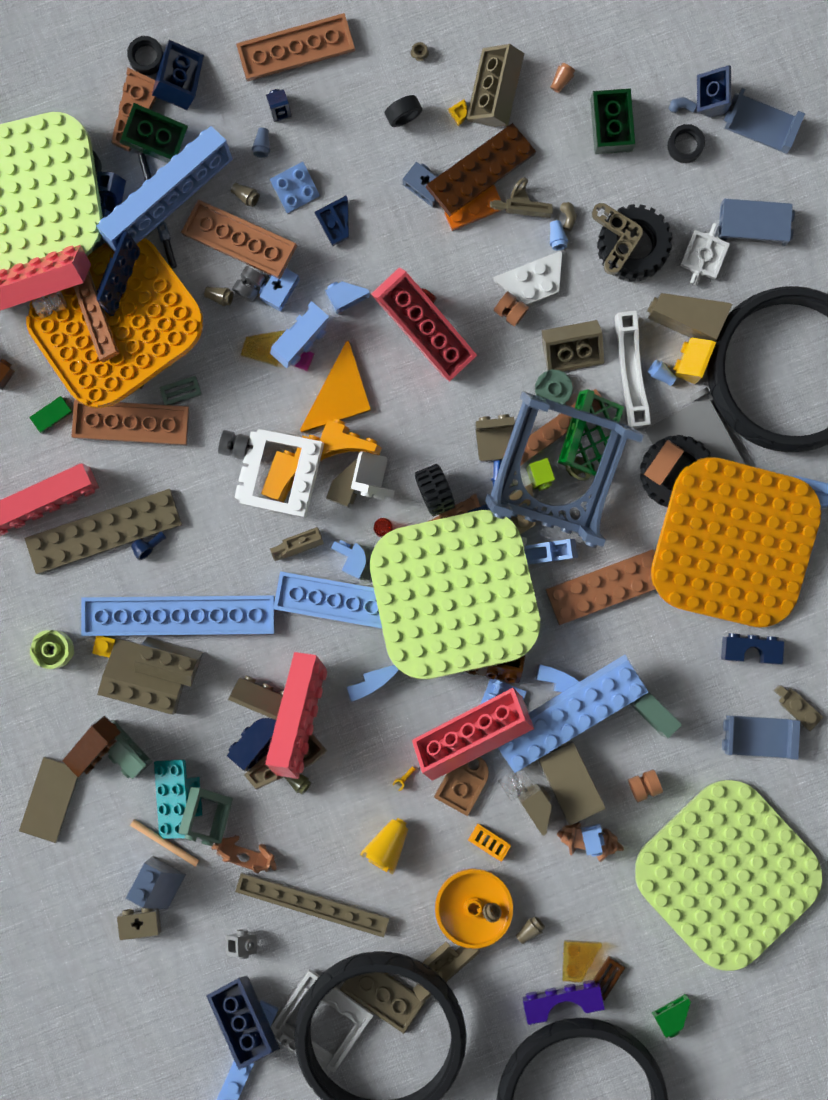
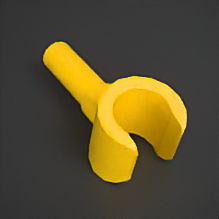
(404, 778)

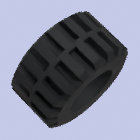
(435, 490)

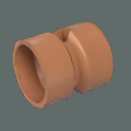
(511, 309)
(645, 785)

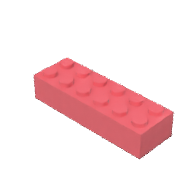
(43, 276)
(424, 324)
(46, 496)
(296, 716)
(472, 734)

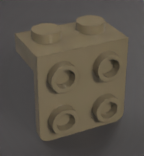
(493, 436)

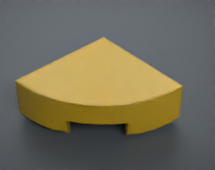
(459, 112)

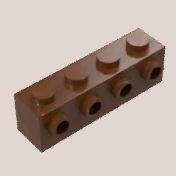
(509, 671)
(92, 747)

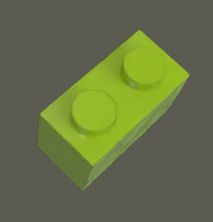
(540, 474)

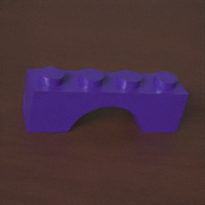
(539, 1005)

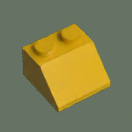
(694, 359)

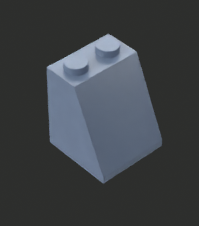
(155, 885)

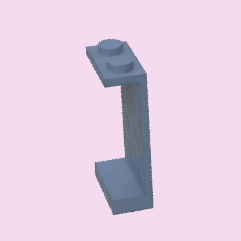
(763, 122)
(756, 220)
(761, 737)

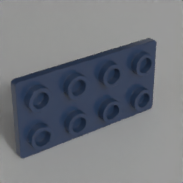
(117, 274)

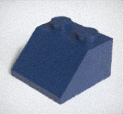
(714, 92)

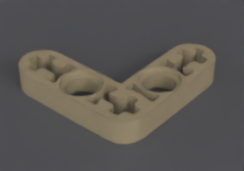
(625, 237)

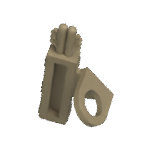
(521, 204)

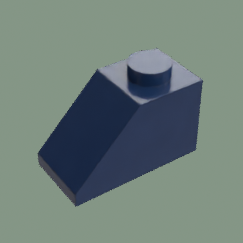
(278, 104)

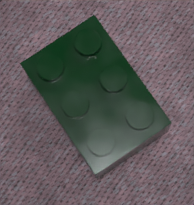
(612, 121)
(153, 133)

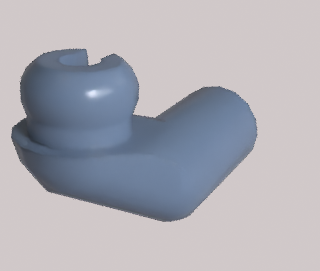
(682, 102)

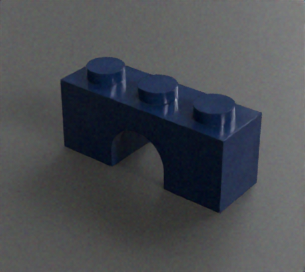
(111, 190)
(769, 650)

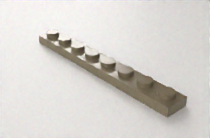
(312, 904)

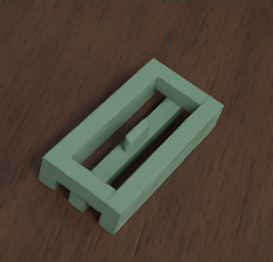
(182, 398)

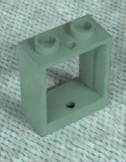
(656, 715)
(220, 818)

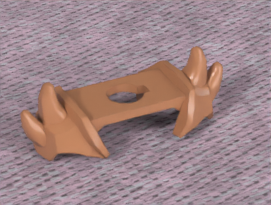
(572, 837)
(257, 861)

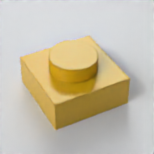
(103, 646)

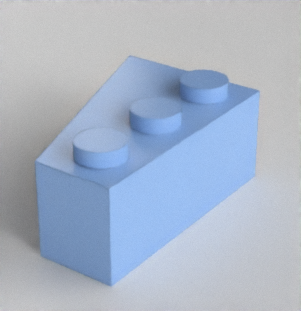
(300, 336)

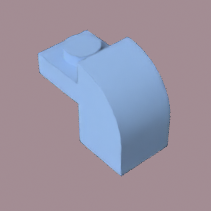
(356, 558)

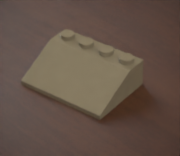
(126, 685)

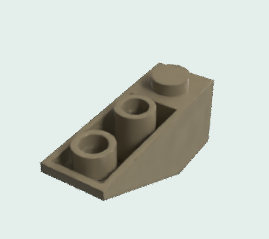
(340, 489)

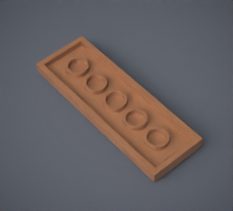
(295, 47)
(239, 239)
(132, 423)
(602, 588)

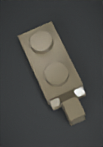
(297, 544)
(798, 707)

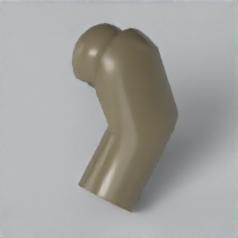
(570, 213)

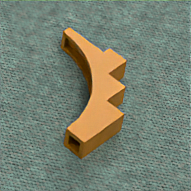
(335, 441)

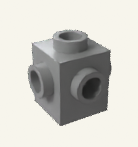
(241, 944)

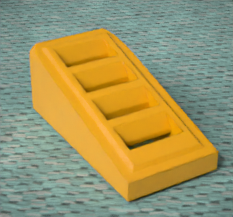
(504, 850)

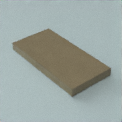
(49, 800)
(384, 998)

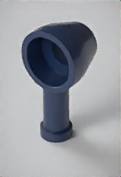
(143, 549)

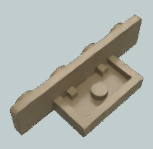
(446, 963)

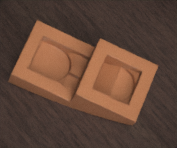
(664, 462)

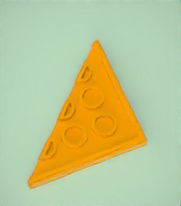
(340, 395)

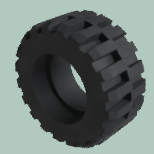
(656, 230)
(692, 449)

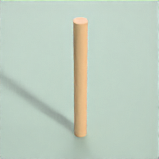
(164, 842)

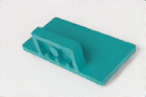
(172, 795)

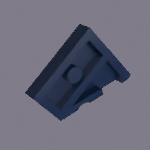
(335, 220)

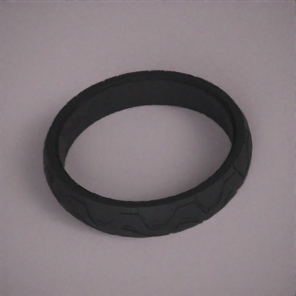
(717, 377)
(381, 963)
(577, 1028)

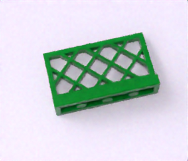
(577, 427)

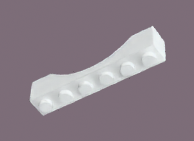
(629, 354)

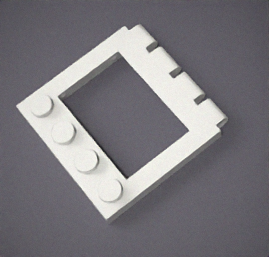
(303, 480)
(337, 1000)

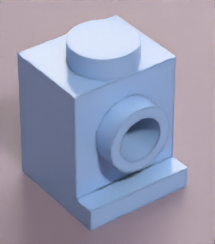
(593, 840)

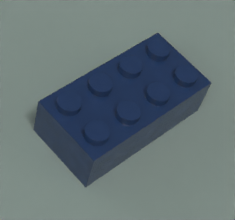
(243, 1022)

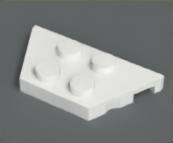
(534, 280)

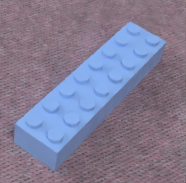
(167, 189)
(575, 712)

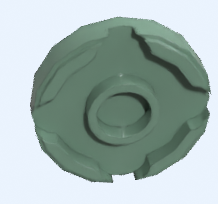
(554, 386)

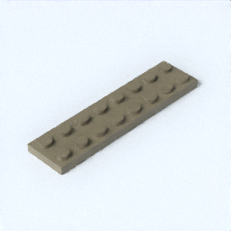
(103, 531)

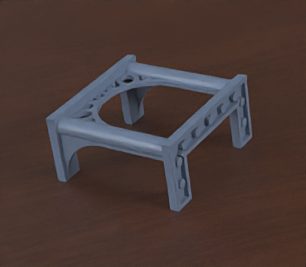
(589, 521)

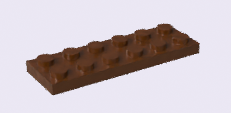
(480, 169)

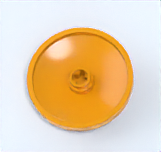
(461, 907)

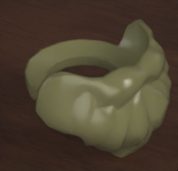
(575, 472)

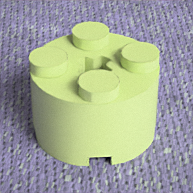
(42, 644)

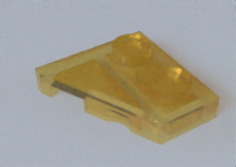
(259, 347)
(578, 958)

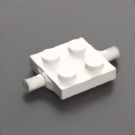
(704, 254)

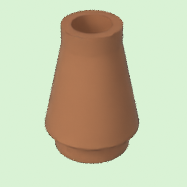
(562, 77)

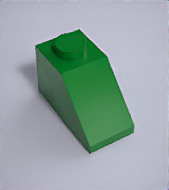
(672, 1016)

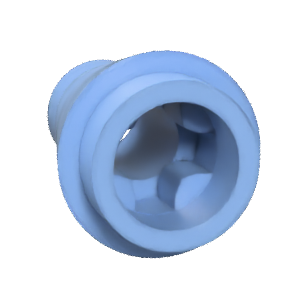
(558, 238)
(661, 372)

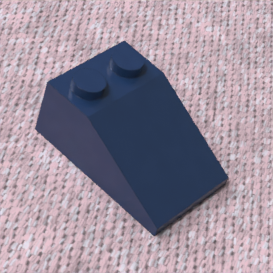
(178, 75)

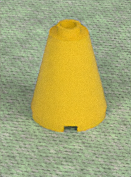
(387, 846)

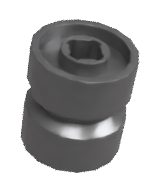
(251, 277)
(240, 444)

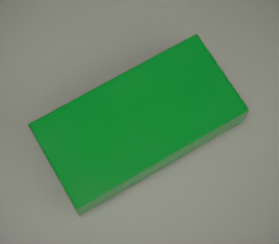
(50, 414)

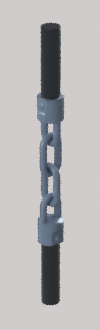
(164, 234)

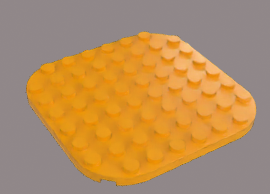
(151, 330)
(735, 542)

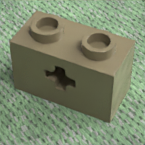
(130, 930)

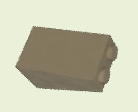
(689, 315)
(571, 783)

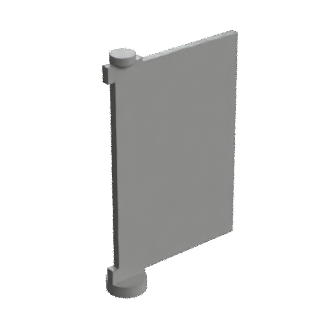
(702, 424)

